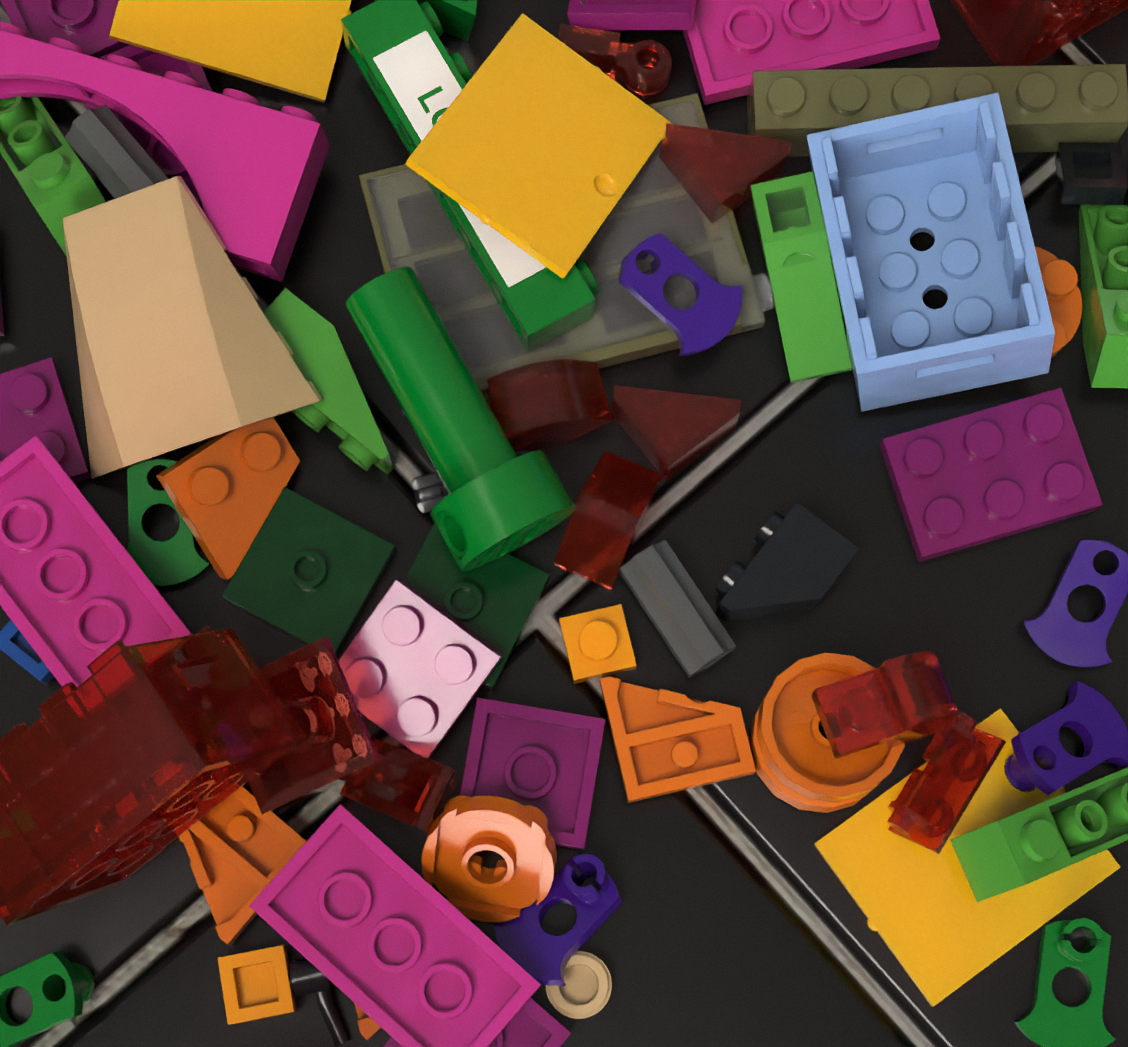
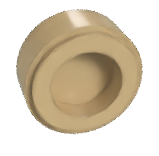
(586, 987)

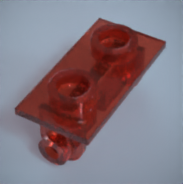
(940, 794)

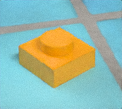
(597, 643)
(256, 984)

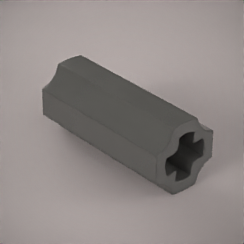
(112, 152)
(677, 608)

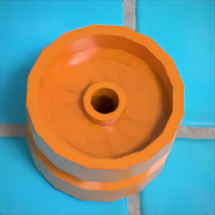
(793, 753)

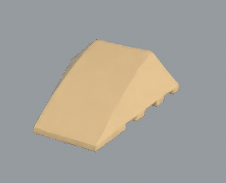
(168, 331)

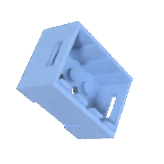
(956, 179)

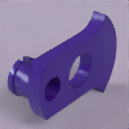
(715, 304)
(1074, 640)
(1043, 761)
(545, 954)

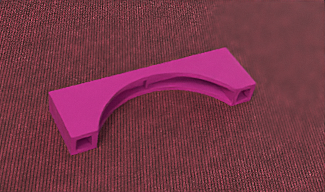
(245, 159)

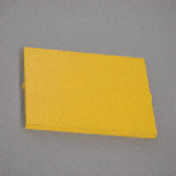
(262, 41)
(539, 145)
(924, 898)

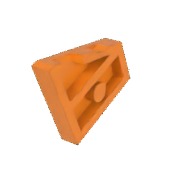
(230, 489)
(673, 740)
(236, 856)

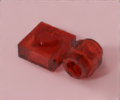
(613, 57)

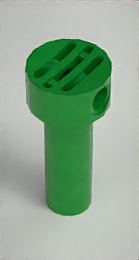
(493, 494)

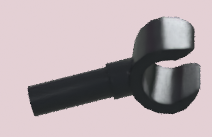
(309, 980)

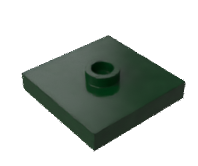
(309, 571)
(487, 599)

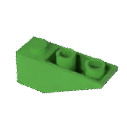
(44, 163)
(801, 276)
(1105, 293)
(325, 363)
(1045, 837)

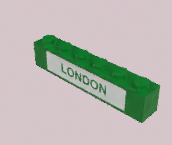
(415, 84)

